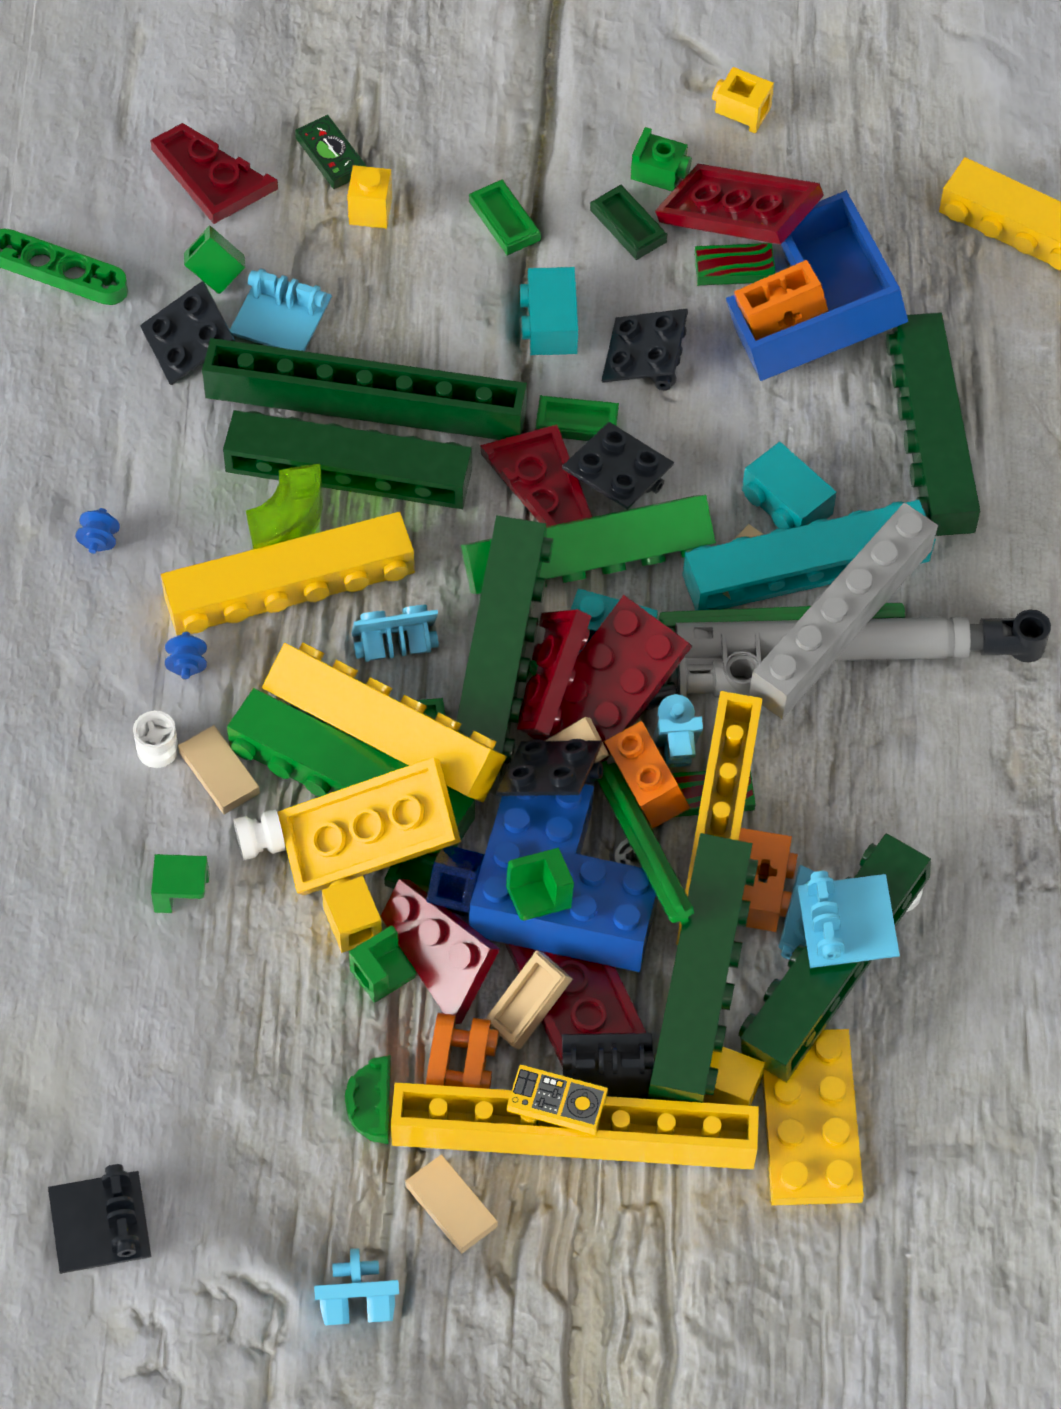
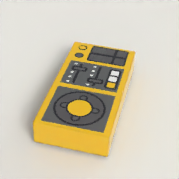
(557, 1099)

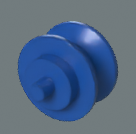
(97, 530)
(185, 655)

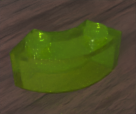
(291, 510)

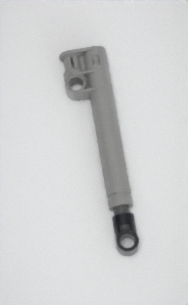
(738, 647)

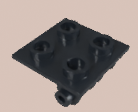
(183, 332)
(646, 347)
(619, 466)
(552, 768)
(610, 1060)
(99, 1221)

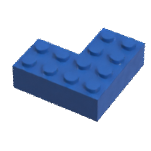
(855, 283)
(609, 901)

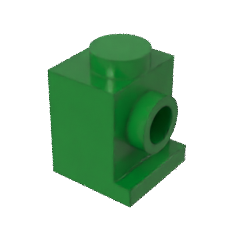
(659, 161)

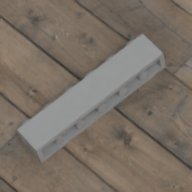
(843, 610)

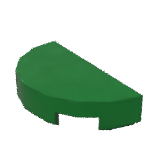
(369, 1099)

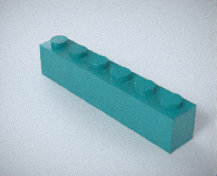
(781, 560)

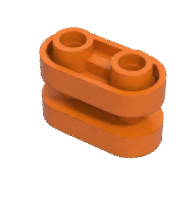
(480, 1043)

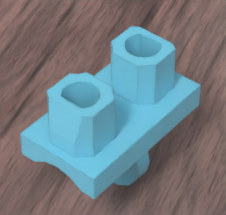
(677, 730)
(335, 1297)

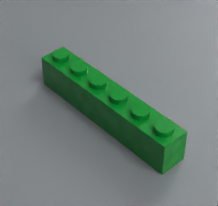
(612, 540)
(315, 752)

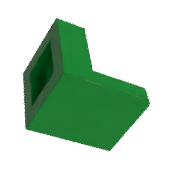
(214, 260)
(178, 878)
(539, 884)
(381, 964)

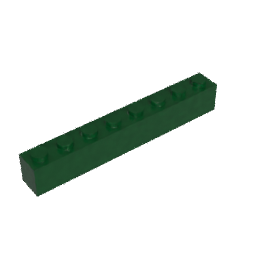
(364, 390)

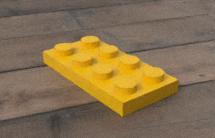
(369, 826)
(814, 1127)

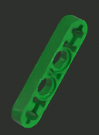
(60, 261)

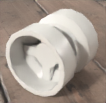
(156, 729)
(260, 834)

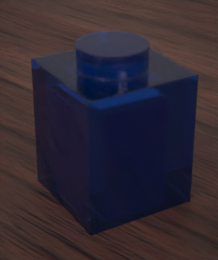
(454, 878)

